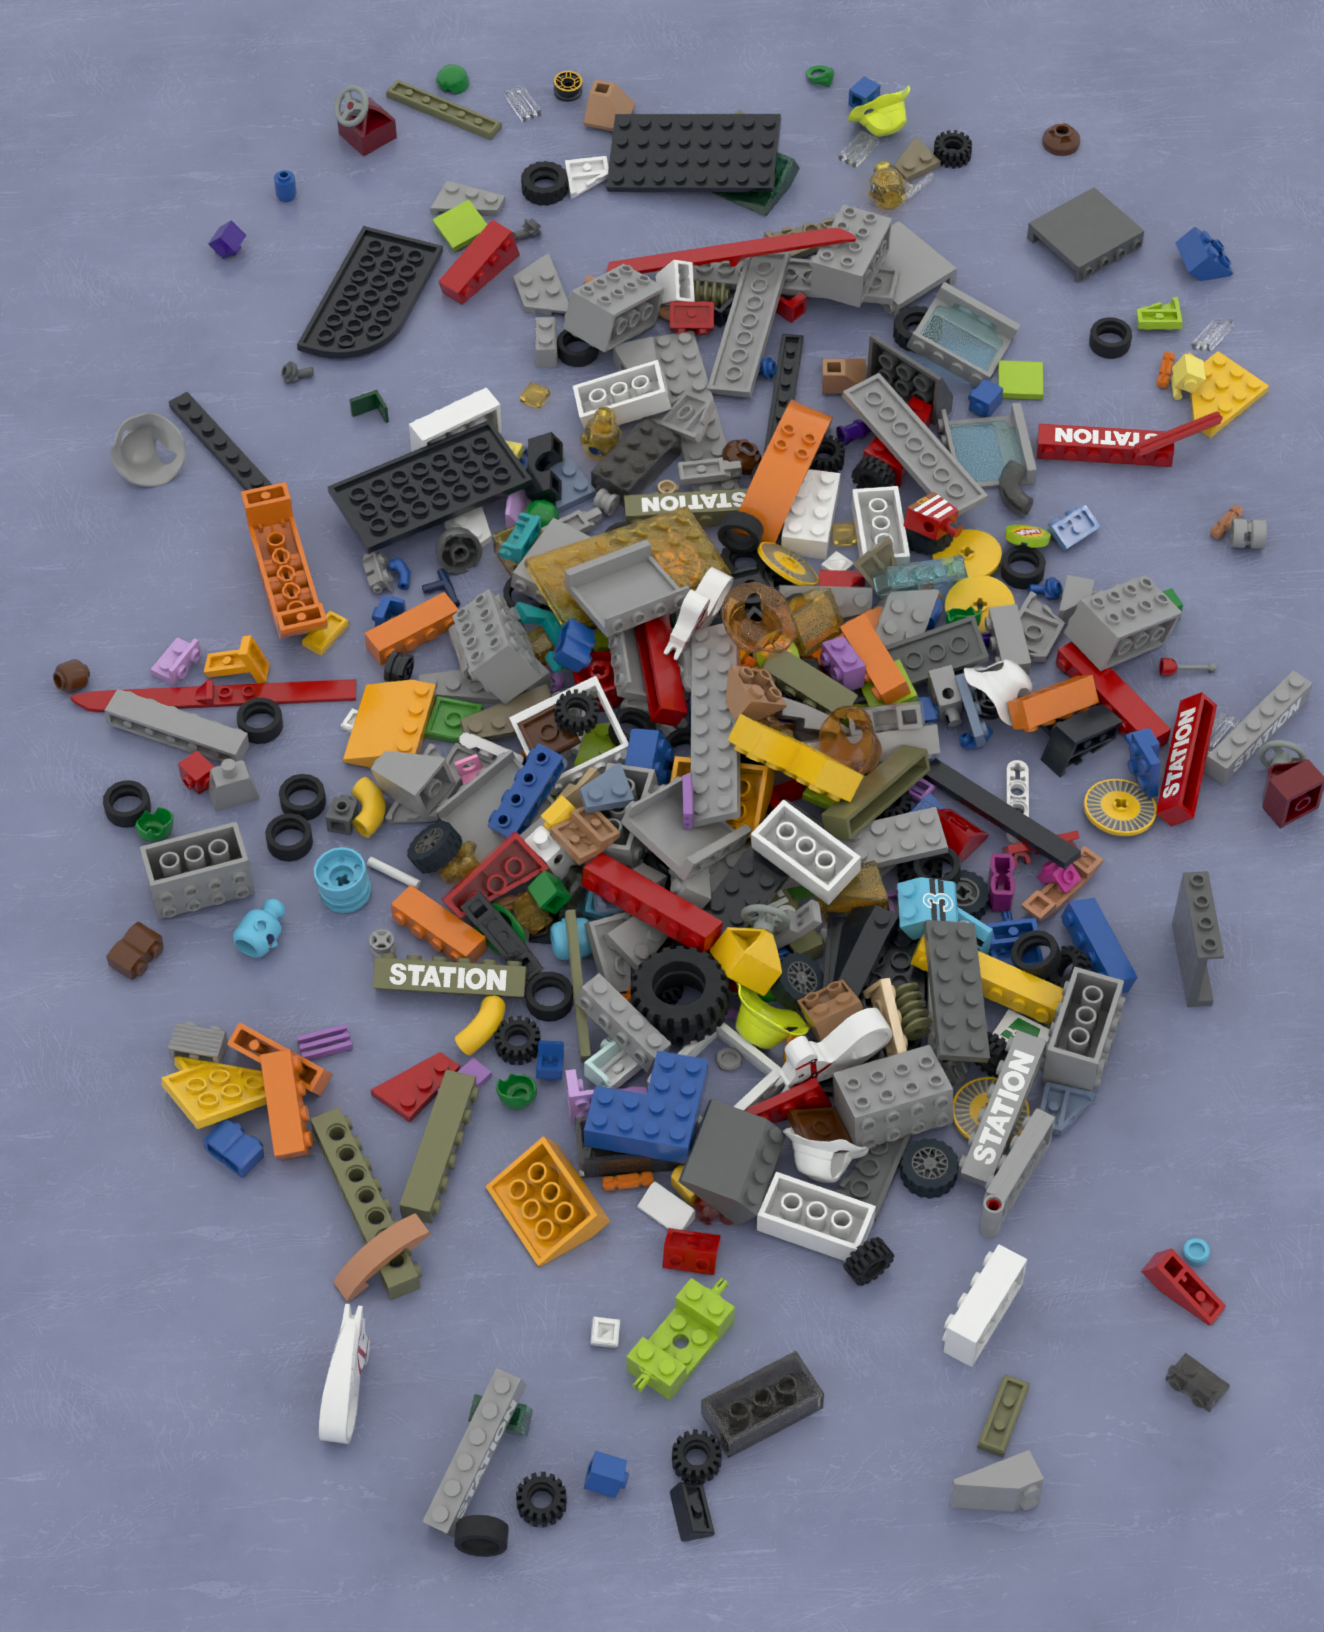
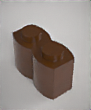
(135, 950)

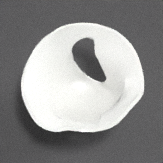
(1001, 683)
(818, 1158)

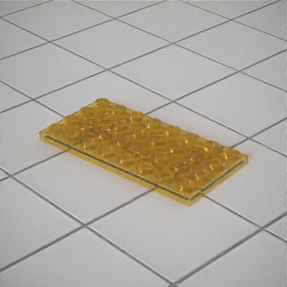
(675, 542)

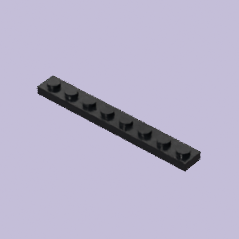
(218, 442)

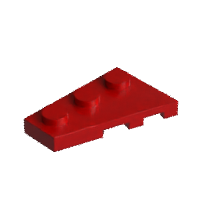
(416, 1087)
(804, 1096)

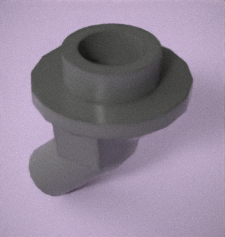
(530, 228)
(292, 373)

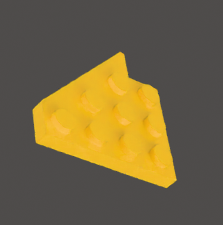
(1225, 390)
(213, 1090)

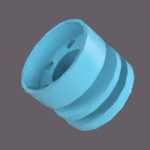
(342, 880)

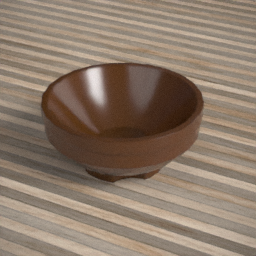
(1061, 144)
(734, 452)

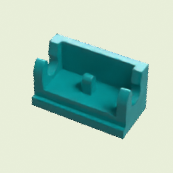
(521, 538)

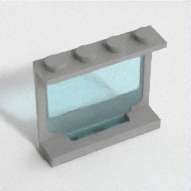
(963, 335)
(988, 444)

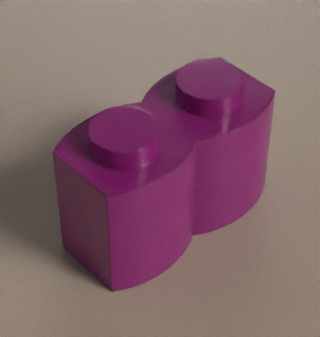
(1001, 882)

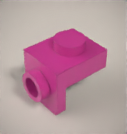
(1064, 878)

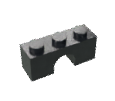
(542, 454)

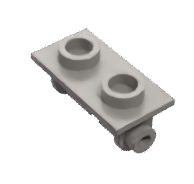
(381, 577)

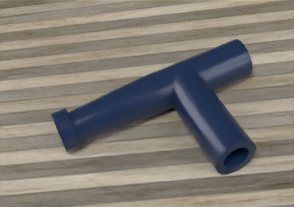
(443, 583)

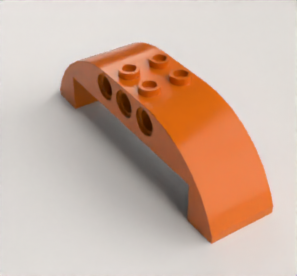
(784, 468)
(282, 561)

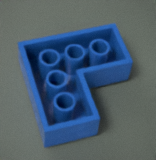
(651, 1123)

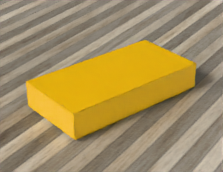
(321, 640)

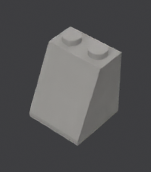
(413, 780)

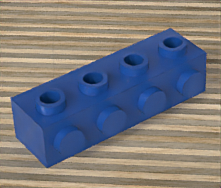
(528, 791)
(1097, 940)

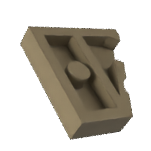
(916, 161)
(876, 559)

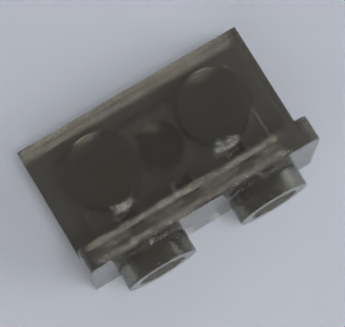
(1196, 1382)

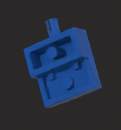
(1144, 760)
(1006, 933)

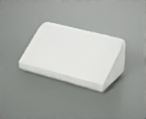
(666, 1208)

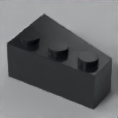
(1078, 736)

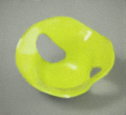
(888, 114)
(765, 1024)

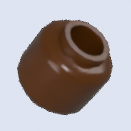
(71, 676)

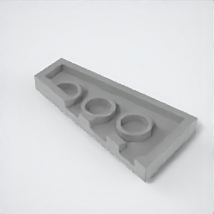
(849, 600)
(451, 685)

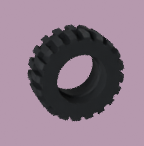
(681, 968)

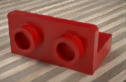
(692, 317)
(691, 1251)

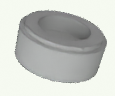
(729, 1059)

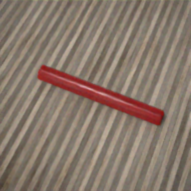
(1177, 434)

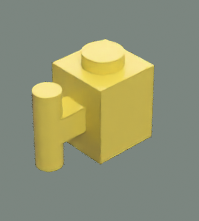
(1187, 375)

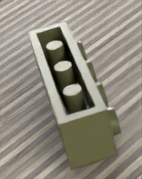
(807, 683)

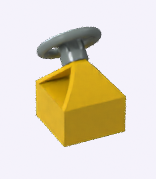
(751, 953)

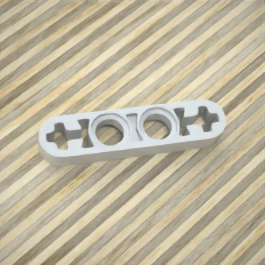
(1015, 801)

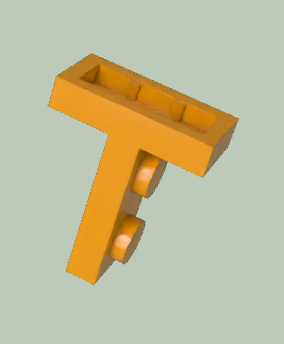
(246, 659)

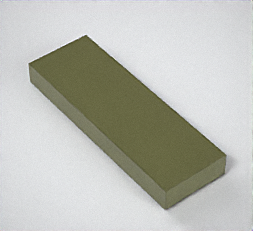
(1003, 1415)

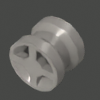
(606, 502)
(381, 938)

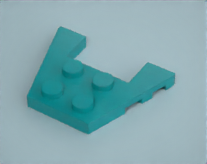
(551, 625)

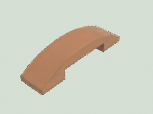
(1051, 899)
(379, 1252)

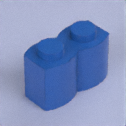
(574, 645)
(234, 1147)

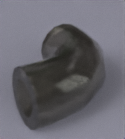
(1011, 491)
(578, 893)

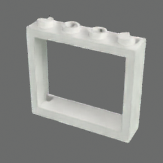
(614, 756)
(764, 1089)

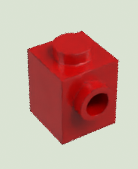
(195, 772)

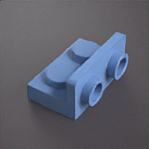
(1074, 527)

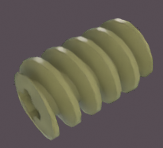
(711, 293)
(914, 1016)

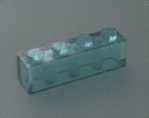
(920, 575)

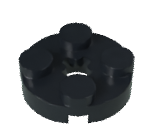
(751, 574)

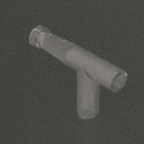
(912, 190)

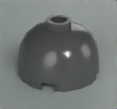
(458, 550)

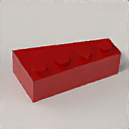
(480, 262)

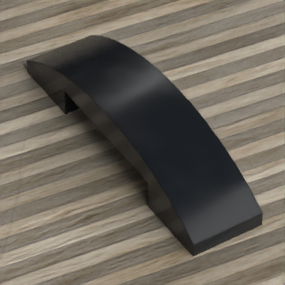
(500, 933)

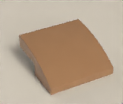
(584, 834)

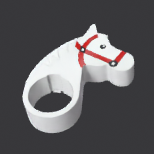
(699, 609)
(844, 1048)
(343, 1379)

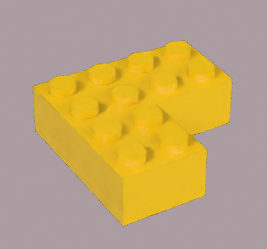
(794, 759)

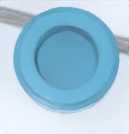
(1196, 1252)

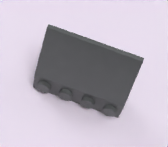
(908, 377)
(732, 1160)

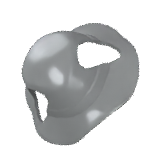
(136, 452)

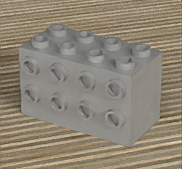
(849, 268)
(613, 307)
(1122, 622)
(496, 646)
(628, 847)
(197, 870)
(1083, 1030)
(893, 1097)

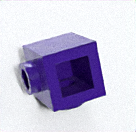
(227, 240)

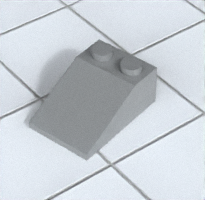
(1000, 1486)

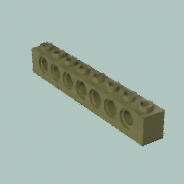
(325, 1129)

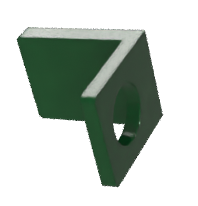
(369, 402)

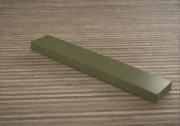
(444, 109)
(577, 983)

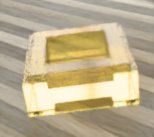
(535, 395)
(844, 534)

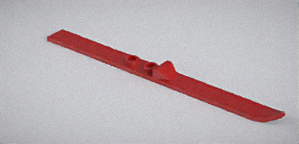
(736, 251)
(230, 695)

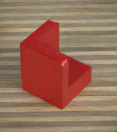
(792, 308)

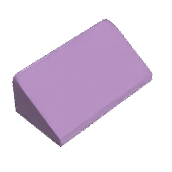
(515, 505)

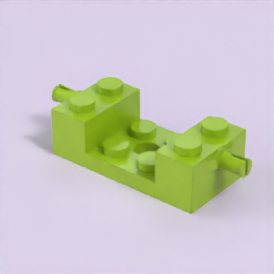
(698, 1318)

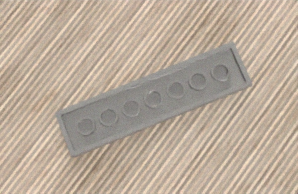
(749, 325)
(913, 443)

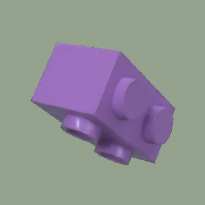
(843, 663)

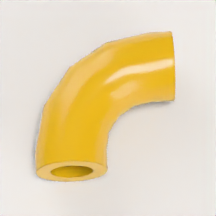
(372, 807)
(482, 1026)

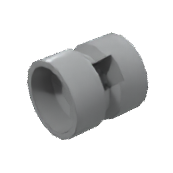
(1256, 533)

